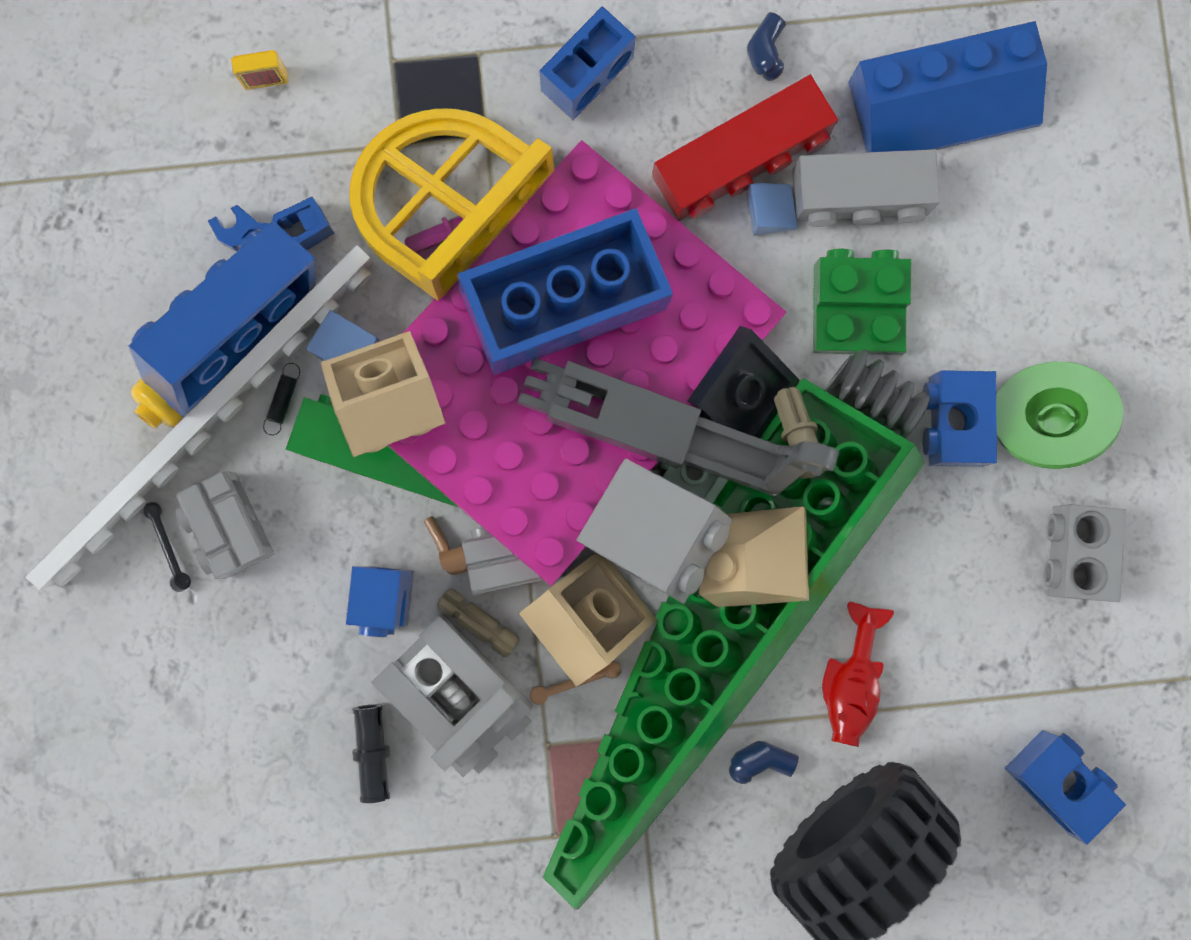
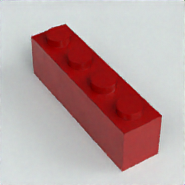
(745, 148)

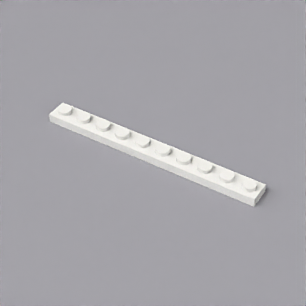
(193, 430)

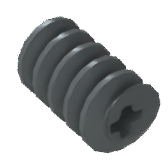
(880, 393)

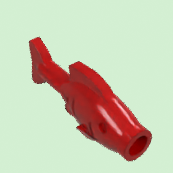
(853, 686)

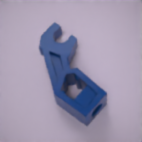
(306, 211)

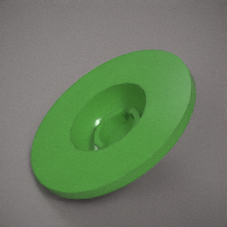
(1058, 415)

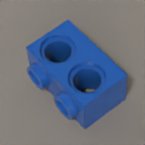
(587, 63)

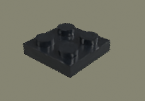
(743, 385)

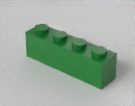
(321, 438)

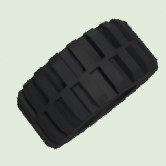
(866, 855)

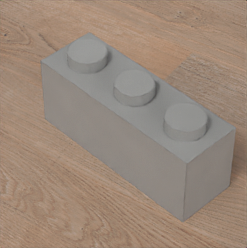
(865, 187)

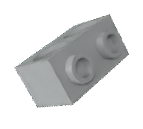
(1099, 554)

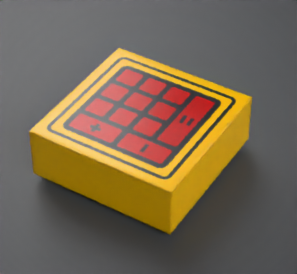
(259, 69)

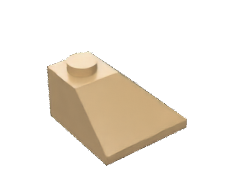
(760, 560)

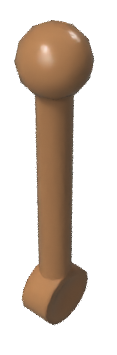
(540, 694)

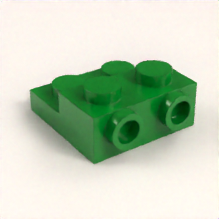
(861, 302)

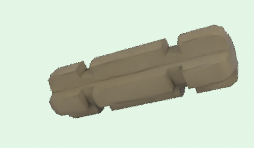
(478, 622)

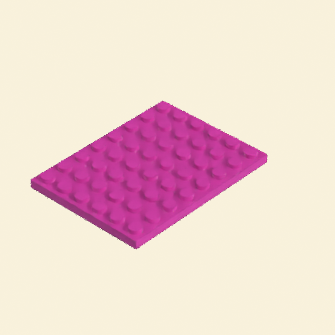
(507, 464)

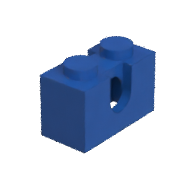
(975, 398)
(379, 600)
(1086, 804)

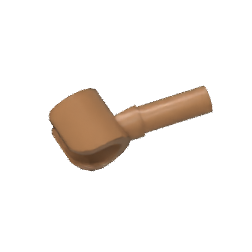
(451, 560)

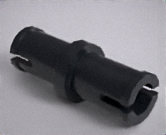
(371, 753)

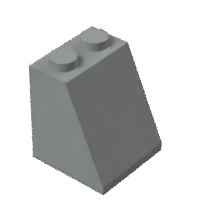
(656, 530)

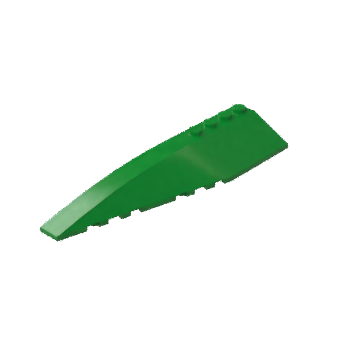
(714, 659)

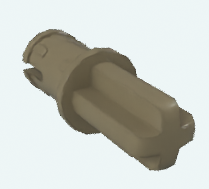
(795, 420)

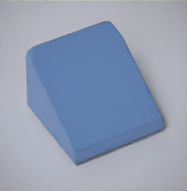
(771, 208)

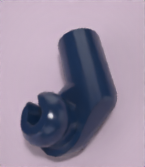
(762, 49)
(759, 757)

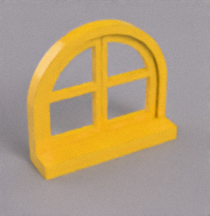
(480, 222)

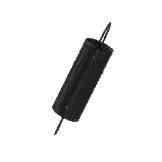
(281, 399)

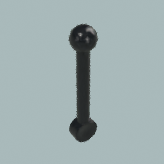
(179, 581)

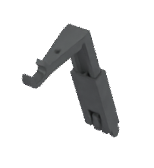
(668, 429)

